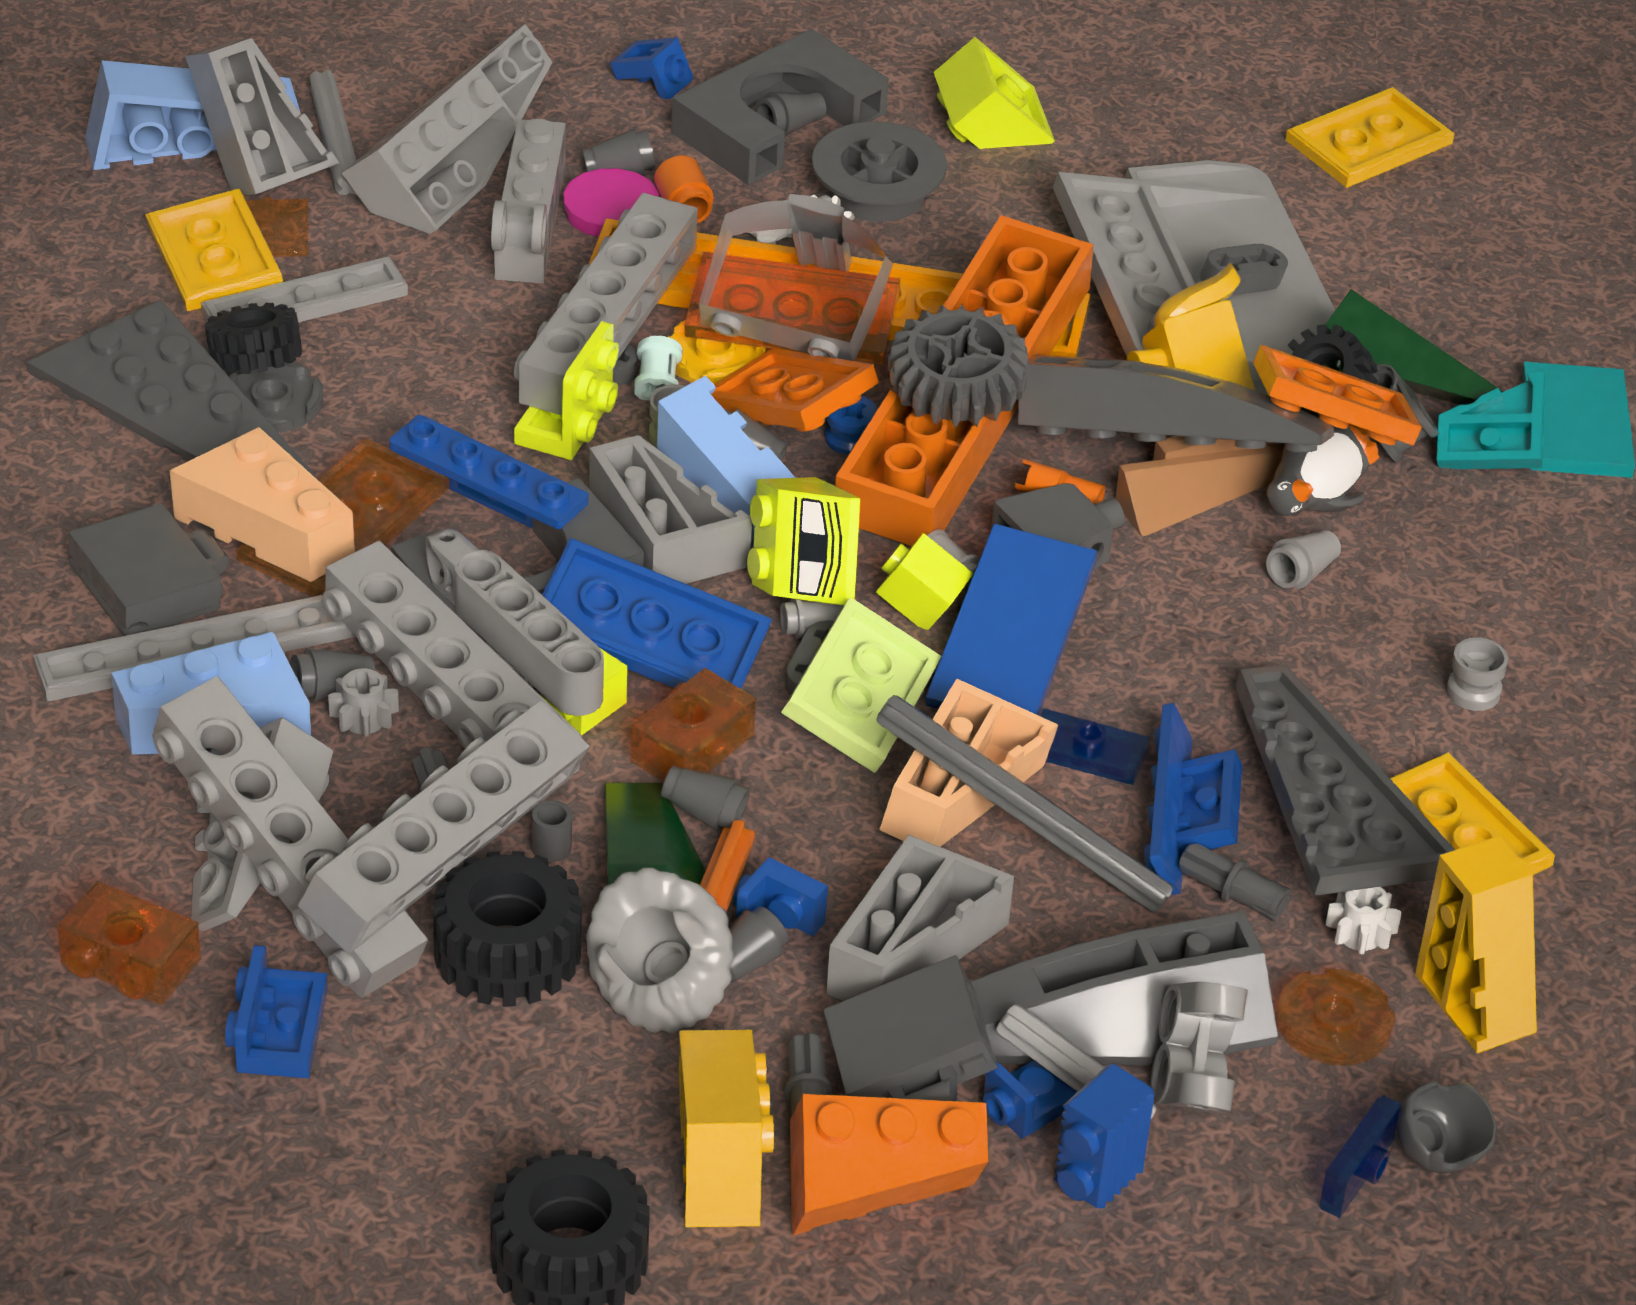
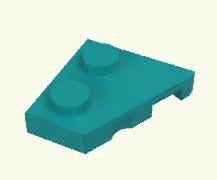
(1496, 429)

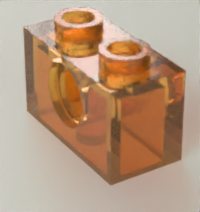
(693, 726)
(128, 943)

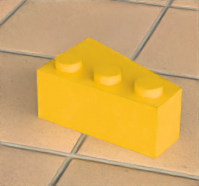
(1481, 943)

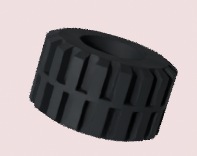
(507, 959)
(569, 1194)

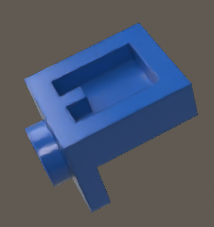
(656, 60)
(786, 893)
(1025, 1097)

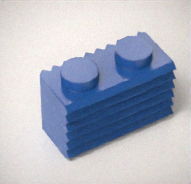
(1104, 1136)

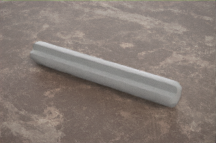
(333, 126)

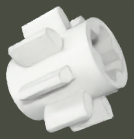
(1363, 919)

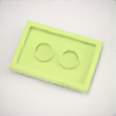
(853, 677)

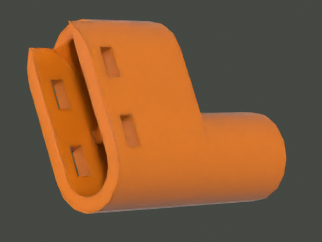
(1044, 476)

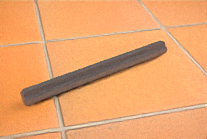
(1024, 803)

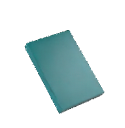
(1585, 420)

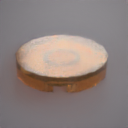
(1332, 1032)

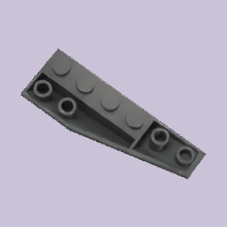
(1156, 403)
(1112, 989)

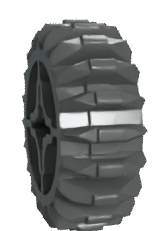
(958, 365)

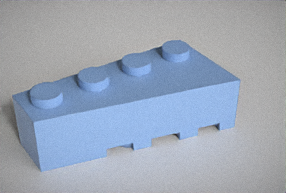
(148, 112)

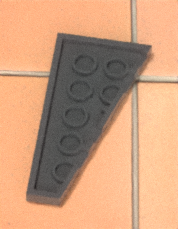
(155, 383)
(1337, 802)

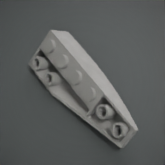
(453, 139)

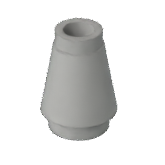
(1302, 558)

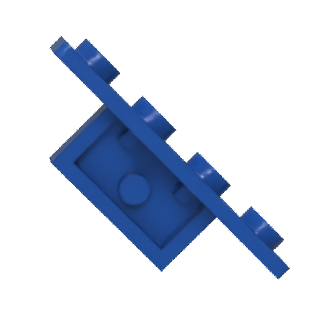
(489, 474)
(1192, 800)

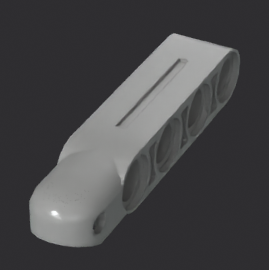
(517, 622)

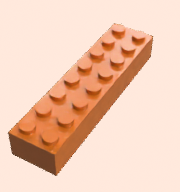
(918, 471)

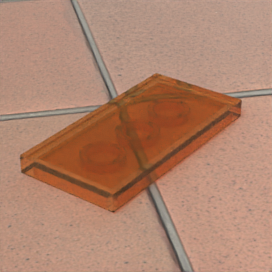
(796, 297)
(384, 498)

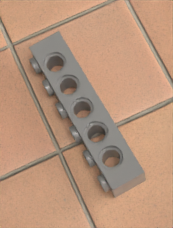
(616, 288)
(425, 644)
(285, 807)
(441, 826)

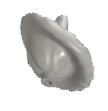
(659, 950)

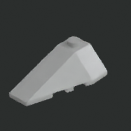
(229, 876)

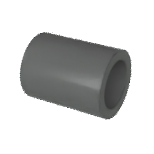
(552, 830)

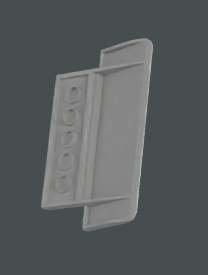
(1157, 233)

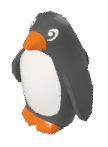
(1324, 476)

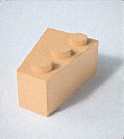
(267, 501)
(938, 805)

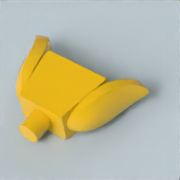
(1199, 332)

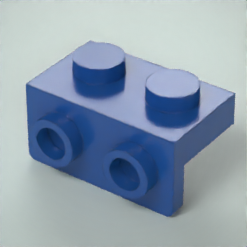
(276, 1018)

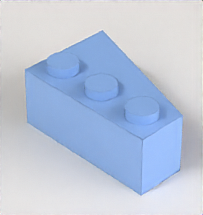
(714, 447)
(249, 667)

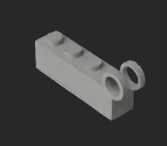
(529, 202)

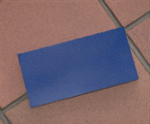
(1015, 618)
(654, 620)

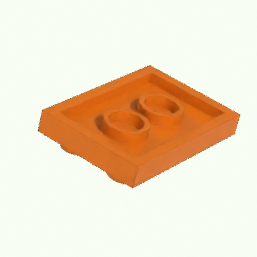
(794, 388)
(1336, 397)

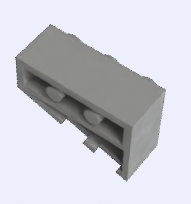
(916, 915)

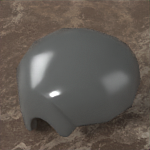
(1446, 1126)

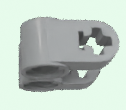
(1195, 1032)

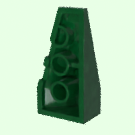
(1414, 358)
(646, 833)

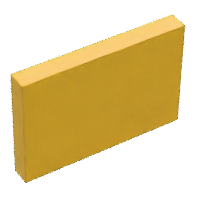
(1369, 137)
(213, 248)
(1467, 810)

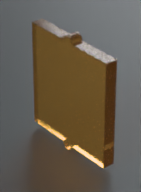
(282, 225)

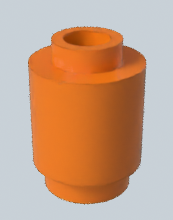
(684, 182)

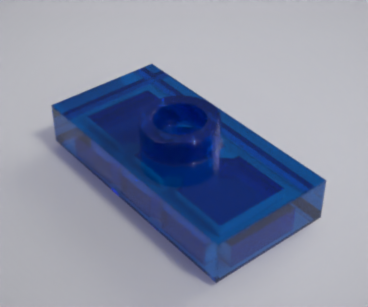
(1096, 748)
(1361, 1157)

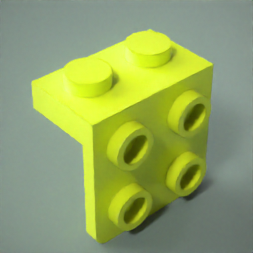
(586, 396)

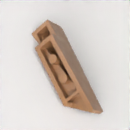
(1191, 480)

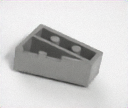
(253, 120)
(667, 515)

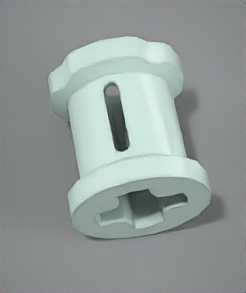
(657, 365)

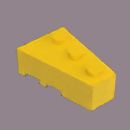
(723, 1126)

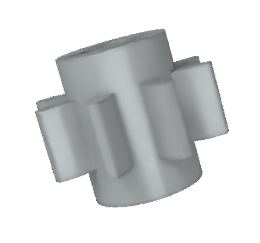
(363, 702)

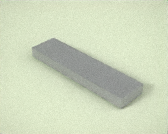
(323, 292)

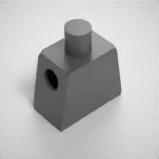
(1062, 515)

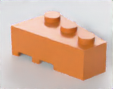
(879, 1153)

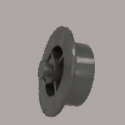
(879, 168)

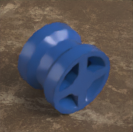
(848, 425)

